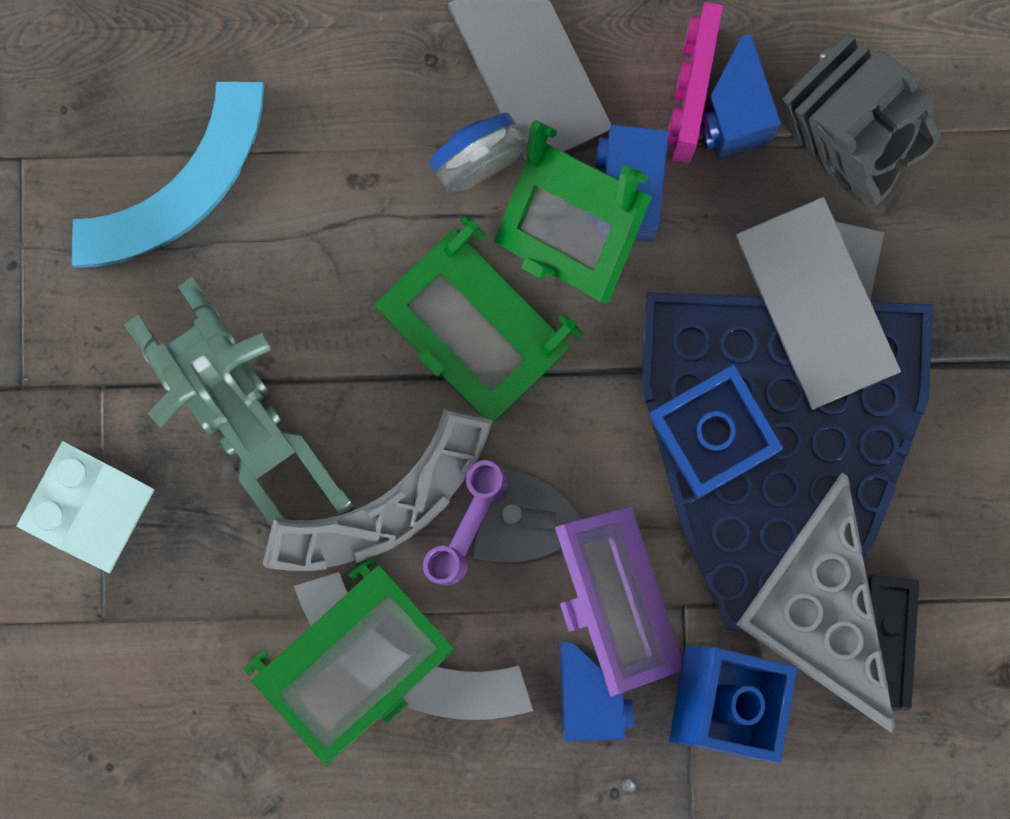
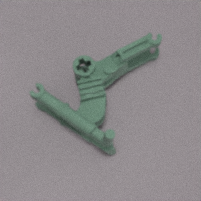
(225, 395)

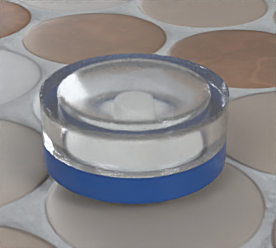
(478, 153)

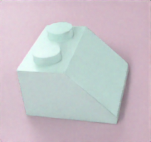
(85, 507)

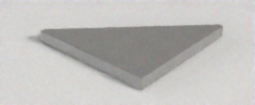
(821, 609)

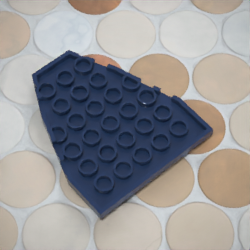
(755, 518)

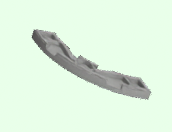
(393, 516)
(443, 691)

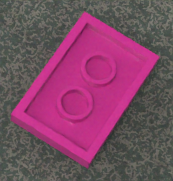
(694, 82)

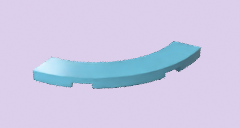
(188, 196)

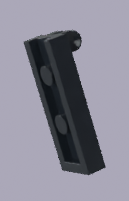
(896, 625)

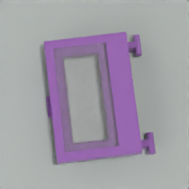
(618, 600)

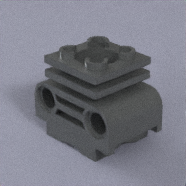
(861, 118)

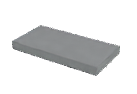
(532, 68)
(817, 303)

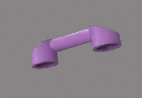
(449, 564)

